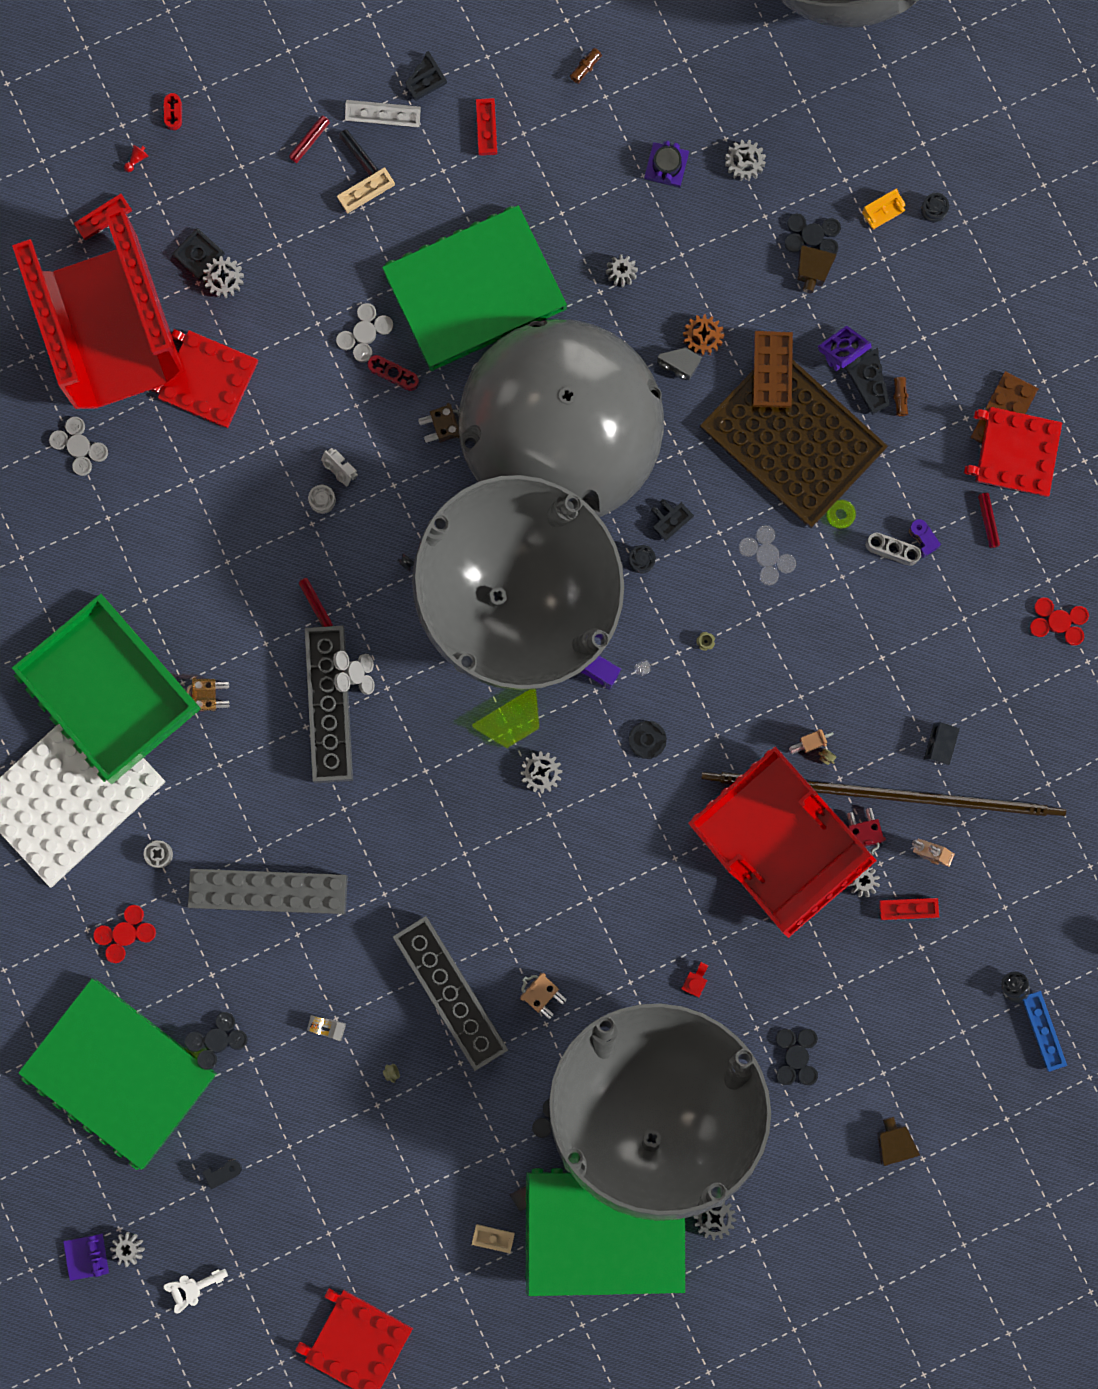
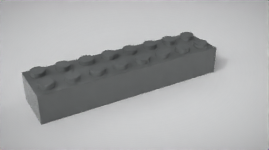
(327, 707)
(267, 891)
(450, 993)

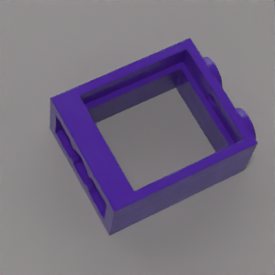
(602, 672)

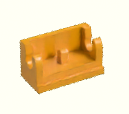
(884, 209)

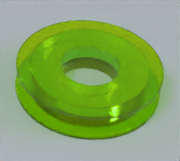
(841, 523)

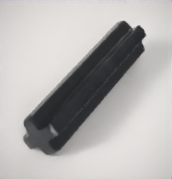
(358, 152)

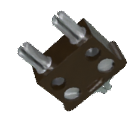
(444, 423)

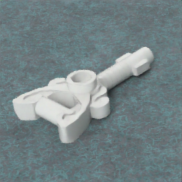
(192, 1288)

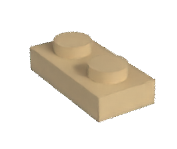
(493, 1238)

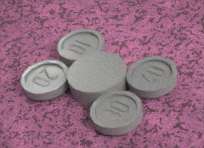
(364, 332)
(78, 446)
(353, 672)

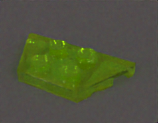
(511, 721)

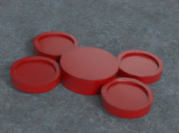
(1059, 621)
(124, 934)

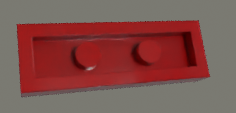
(486, 126)
(96, 220)
(909, 909)

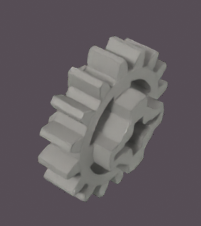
(743, 152)
(231, 276)
(545, 781)

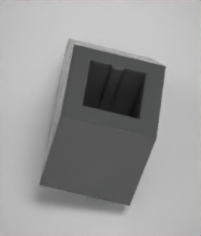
(680, 361)

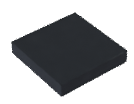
(197, 252)

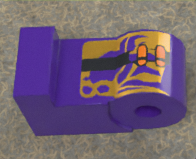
(924, 536)

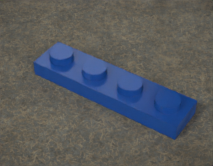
(1044, 1031)

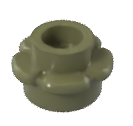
(705, 636)
(827, 756)
(391, 1072)

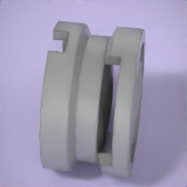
(322, 499)
(158, 854)

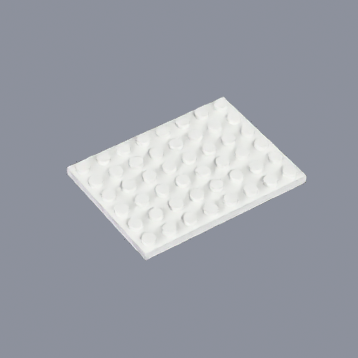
(61, 809)

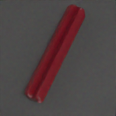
(309, 139)
(989, 520)
(315, 603)

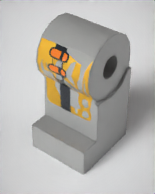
(326, 1027)

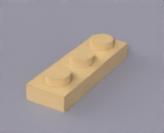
(366, 190)

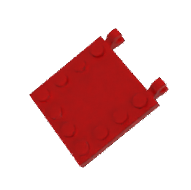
(211, 378)
(1017, 451)
(356, 1342)

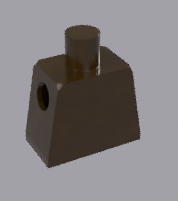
(813, 267)
(895, 1143)

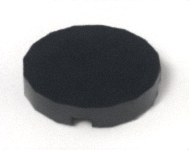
(647, 740)

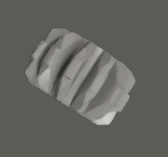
(628, 268)
(866, 887)
(120, 1250)

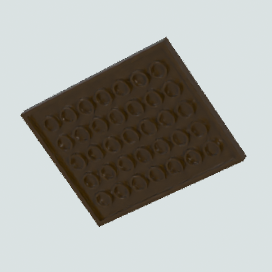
(798, 452)

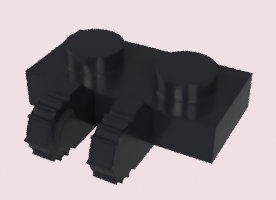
(672, 521)

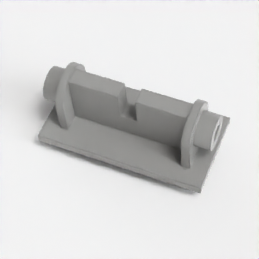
(344, 473)

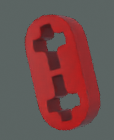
(168, 111)

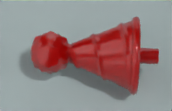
(137, 155)

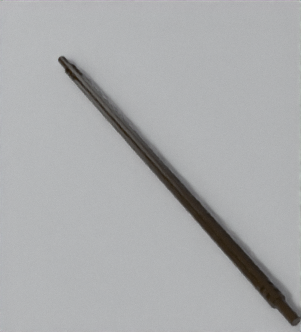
(914, 797)

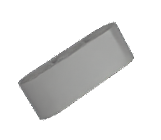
(902, 547)

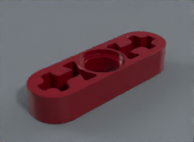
(378, 371)

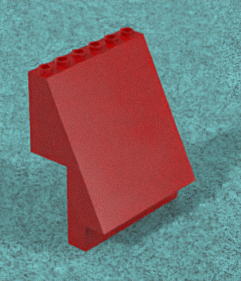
(781, 841)

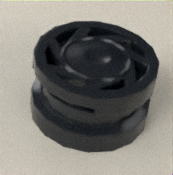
(934, 207)
(642, 559)
(1015, 987)

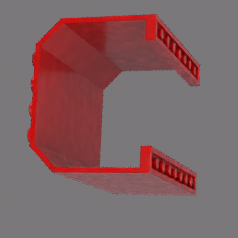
(102, 321)

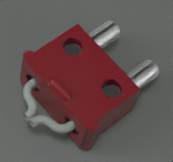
(864, 831)

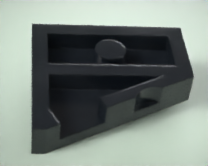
(425, 78)

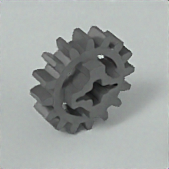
(707, 1224)

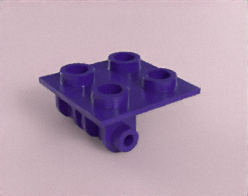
(86, 1257)

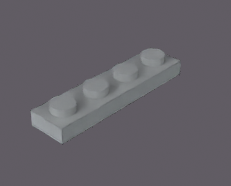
(382, 113)

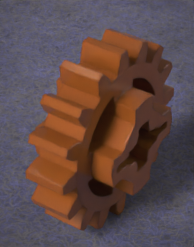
(695, 335)

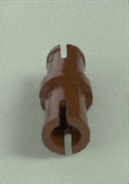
(586, 65)
(901, 396)

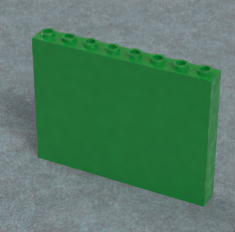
(474, 287)
(105, 689)
(116, 1074)
(593, 1250)

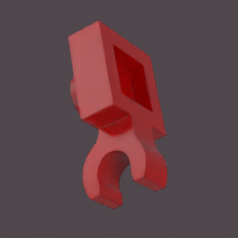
(695, 983)

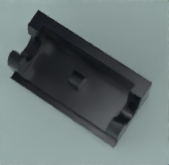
(941, 743)

